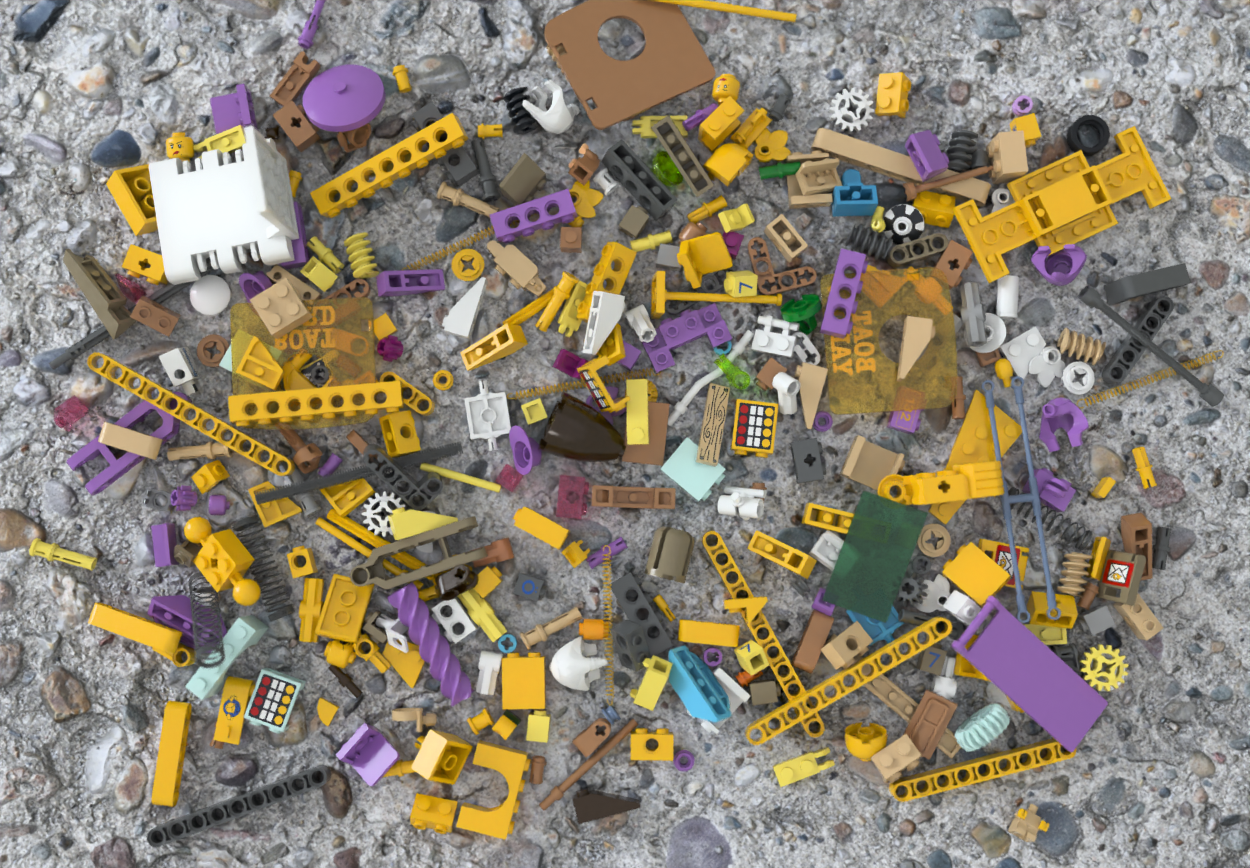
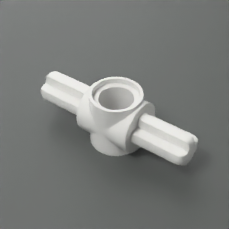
(945, 684)

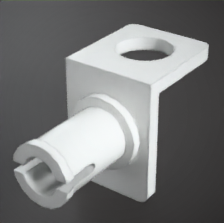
(394, 631)

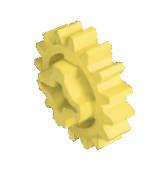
(1098, 660)

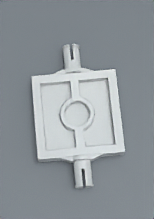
(488, 415)

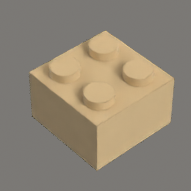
(1007, 157)
(281, 308)

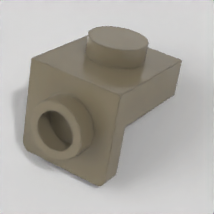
(186, 552)
(376, 633)

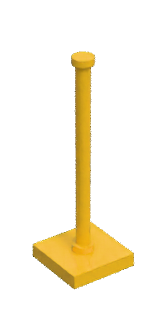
(660, 295)

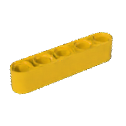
(135, 627)
(171, 753)

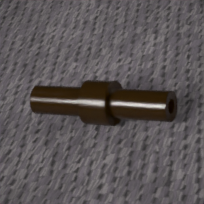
(345, 680)

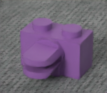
(1052, 491)

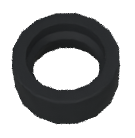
(1099, 124)

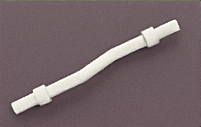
(681, 407)

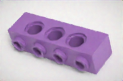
(502, 219)
(846, 261)

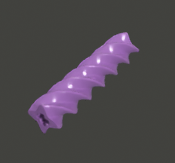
(433, 646)

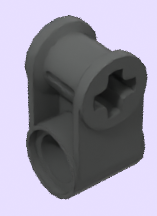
(1070, 658)

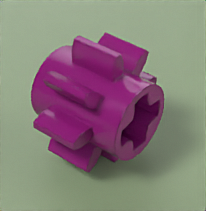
(390, 348)

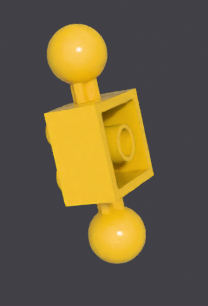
(223, 560)

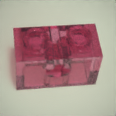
(567, 485)

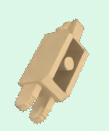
(517, 266)

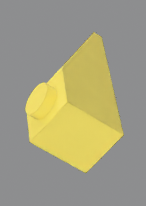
(637, 411)
(412, 522)

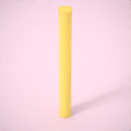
(461, 477)

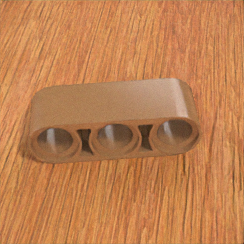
(812, 641)

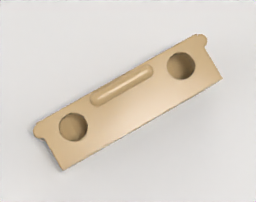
(305, 291)

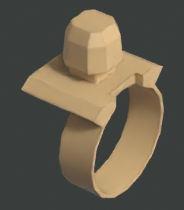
(411, 714)

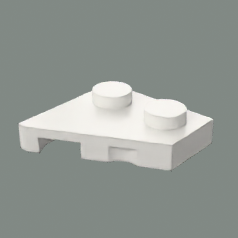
(1022, 350)

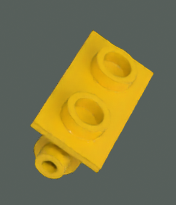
(751, 128)

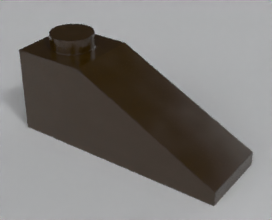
(597, 804)

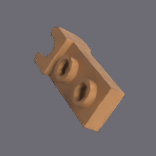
(295, 80)

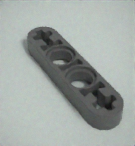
(681, 307)

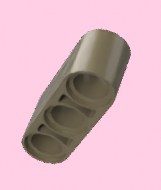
(924, 244)

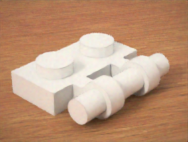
(775, 343)

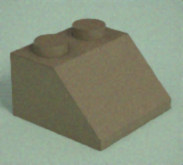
(523, 181)

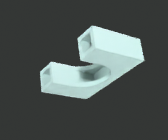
(243, 633)

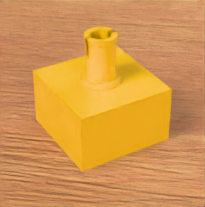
(441, 756)

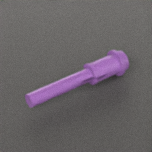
(308, 34)

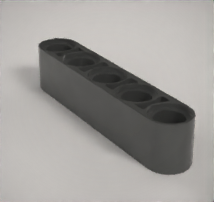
(1130, 347)

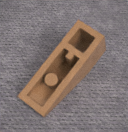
(1137, 539)

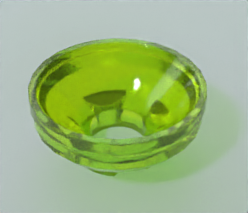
(666, 170)

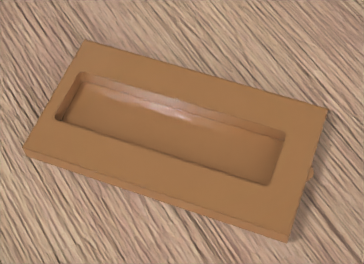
(929, 722)

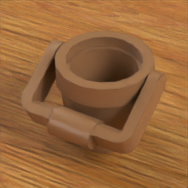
(356, 137)

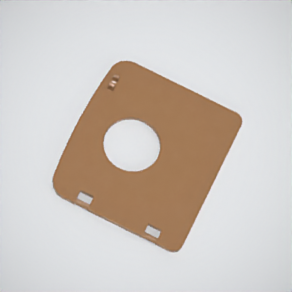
(621, 89)

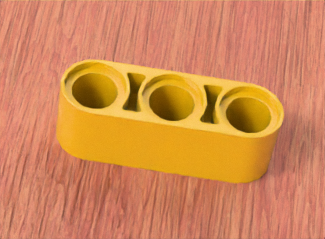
(416, 398)
(708, 633)

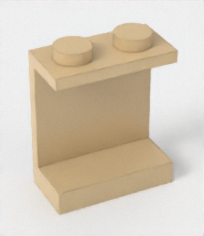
(795, 195)
(870, 463)

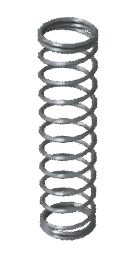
(1013, 490)

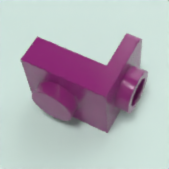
(568, 363)

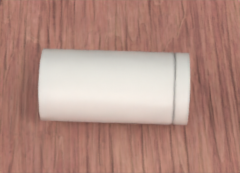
(1007, 297)

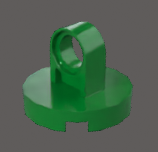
(802, 311)

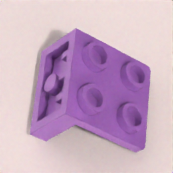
(233, 110)

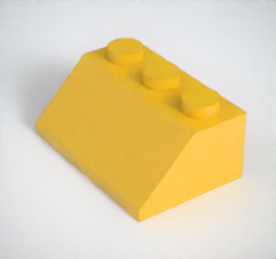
(134, 196)

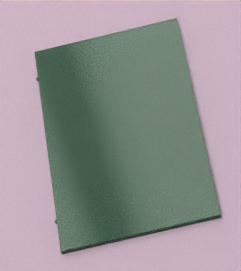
(874, 556)

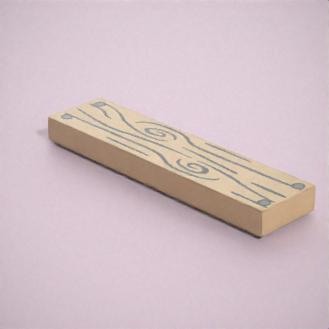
(712, 425)

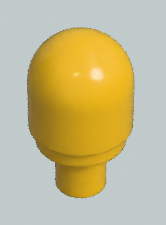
(1004, 371)

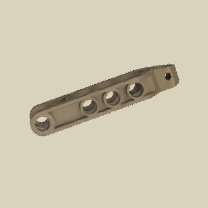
(373, 571)

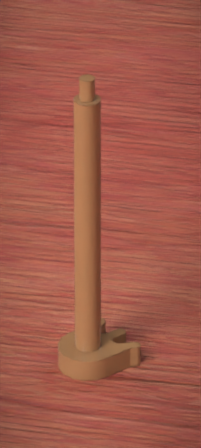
(912, 190)

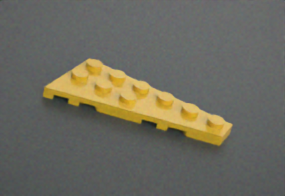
(976, 444)

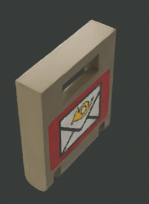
(1121, 572)

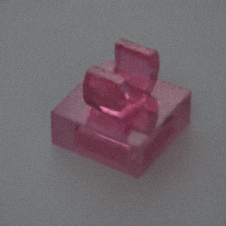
(509, 478)

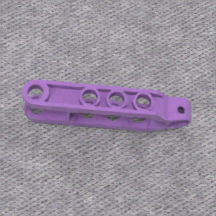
(125, 463)

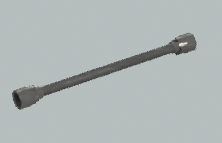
(1207, 392)

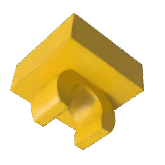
(575, 554)

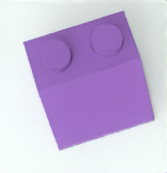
(926, 154)

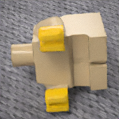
(1027, 824)

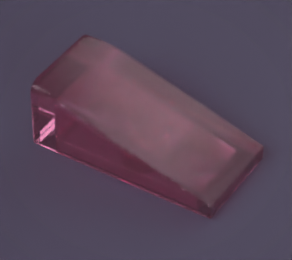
(129, 288)

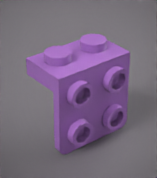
(369, 753)

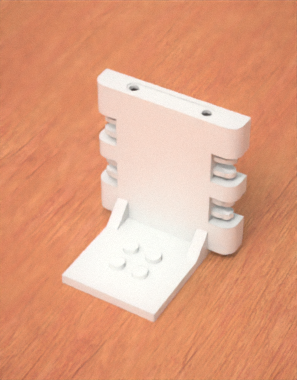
(224, 209)

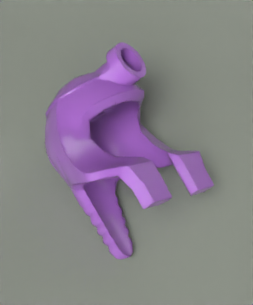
(1061, 266)
(1062, 414)

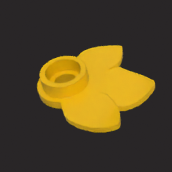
(774, 144)
(586, 199)

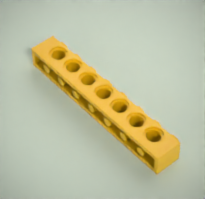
(378, 164)
(240, 403)

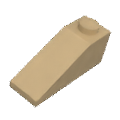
(915, 338)
(811, 385)

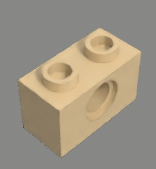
(785, 238)
(1139, 618)
(855, 638)

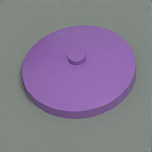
(344, 98)

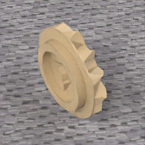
(941, 545)

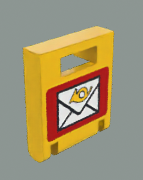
(1002, 556)

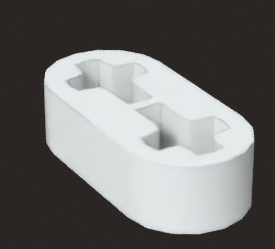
(808, 346)

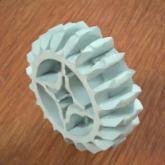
(982, 727)

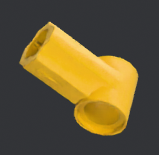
(176, 657)

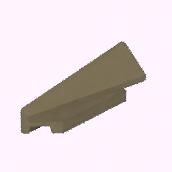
(100, 292)

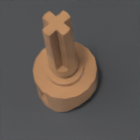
(304, 453)

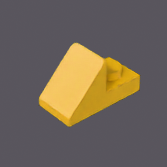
(752, 606)

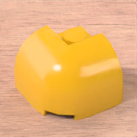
(728, 162)

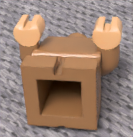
(584, 167)

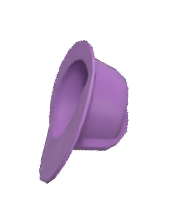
(254, 284)
(524, 450)

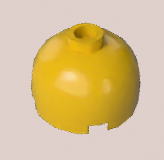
(865, 741)

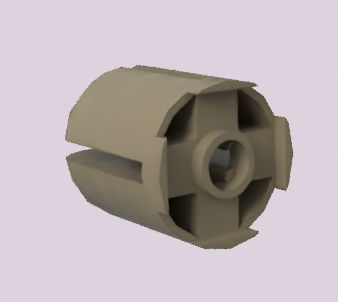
(670, 554)

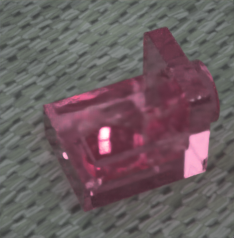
(69, 413)

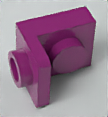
(733, 242)

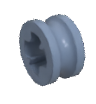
(611, 714)

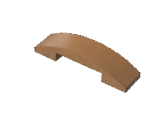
(633, 497)

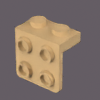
(896, 758)

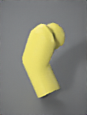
(877, 221)

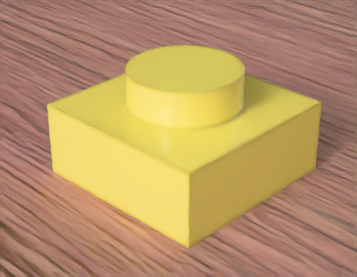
(534, 411)

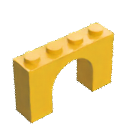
(496, 820)

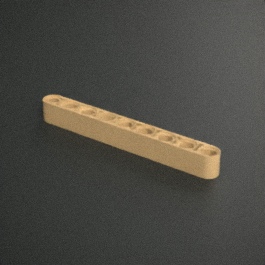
(894, 165)

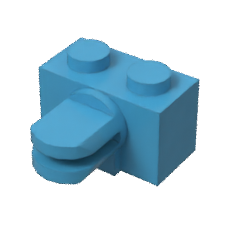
(853, 196)

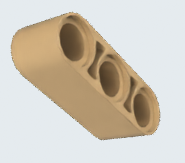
(130, 440)

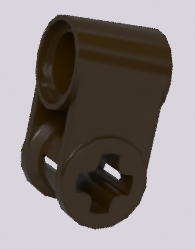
(454, 582)

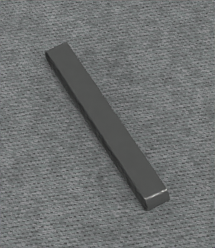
(230, 810)

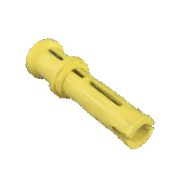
(54, 552)

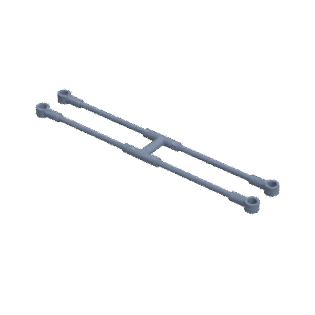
(1033, 496)

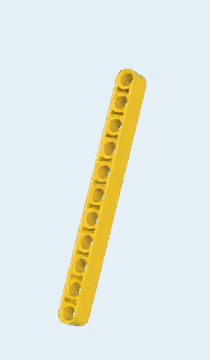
(183, 408)
(770, 640)
(859, 679)

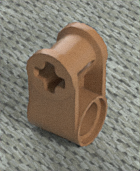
(590, 739)

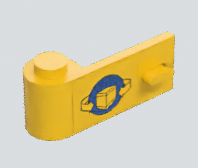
(232, 709)

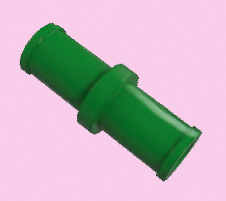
(779, 170)

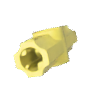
(482, 614)

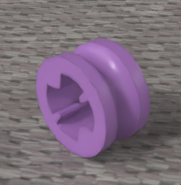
(712, 663)

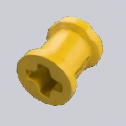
(480, 721)

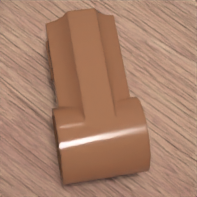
(497, 552)

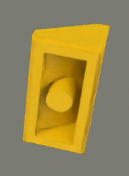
(1099, 554)

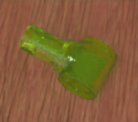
(732, 371)

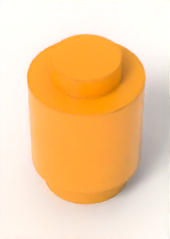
(593, 629)

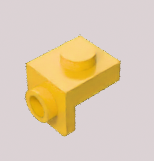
(209, 476)

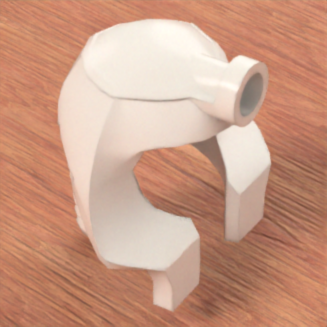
(559, 116)
(574, 669)

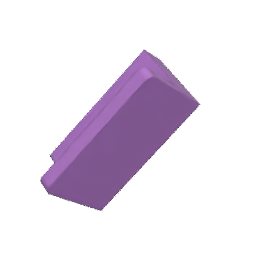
(163, 543)

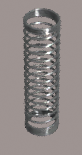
(282, 611)
(203, 649)

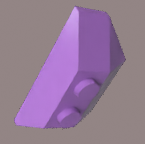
(177, 614)

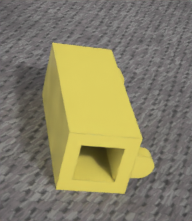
(652, 682)

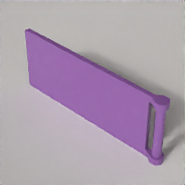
(1031, 675)

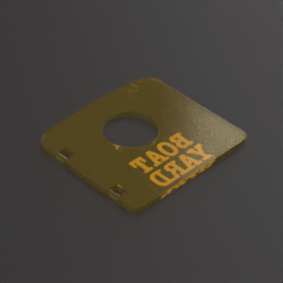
(331, 335)
(860, 373)

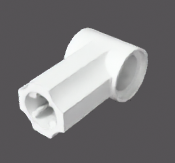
(641, 323)
(787, 390)
(489, 667)

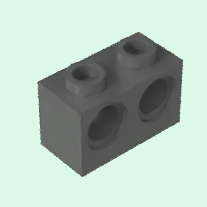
(630, 645)

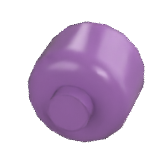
(218, 505)

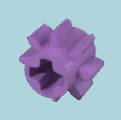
(183, 498)

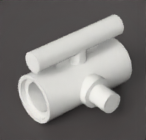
(742, 502)

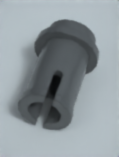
(779, 108)

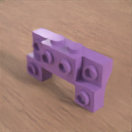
(683, 330)

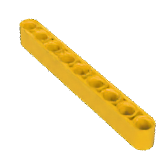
(971, 768)

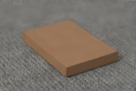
(654, 451)

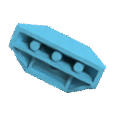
(697, 686)

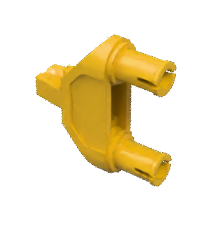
(293, 378)

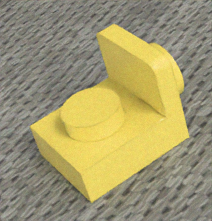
(736, 219)

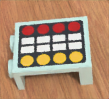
(273, 700)

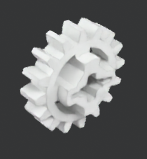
(860, 105)
(385, 503)

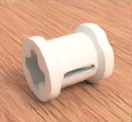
(606, 181)

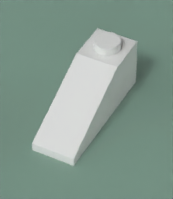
(464, 314)
(603, 316)

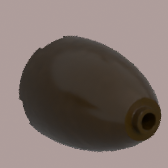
(580, 433)

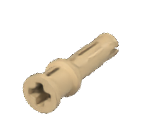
(458, 198)
(210, 450)
(541, 632)

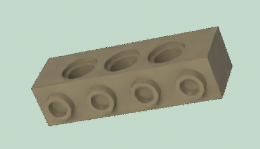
(682, 156)

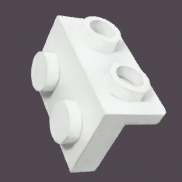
(827, 549)

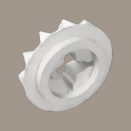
(1086, 379)

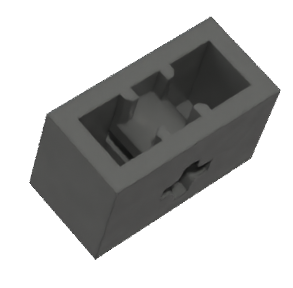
(799, 452)

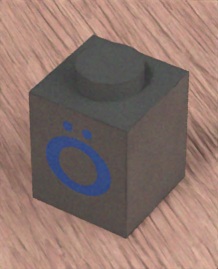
(530, 587)

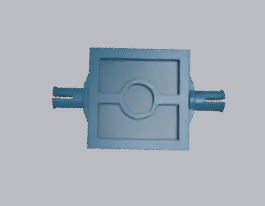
(877, 629)

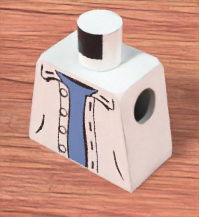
(175, 363)

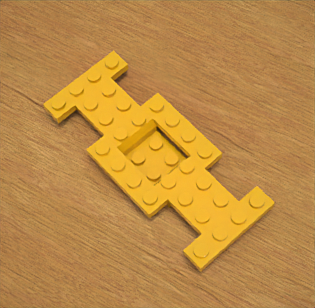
(1058, 196)

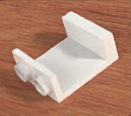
(735, 693)

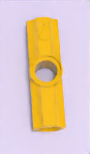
(310, 609)

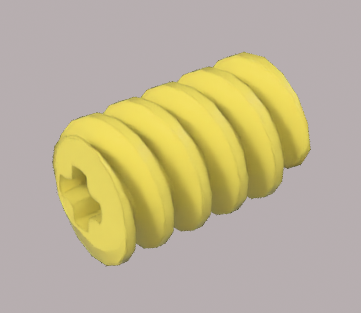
(359, 256)

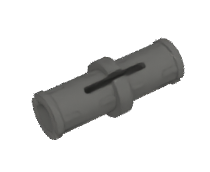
(1161, 548)

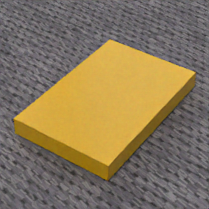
(344, 610)

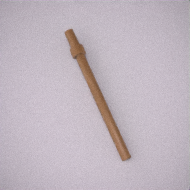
(558, 791)

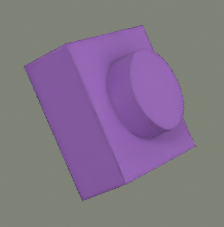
(822, 606)

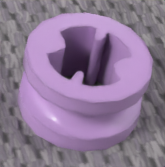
(1016, 109)

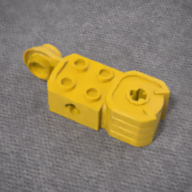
(961, 483)

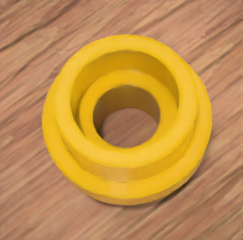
(443, 373)

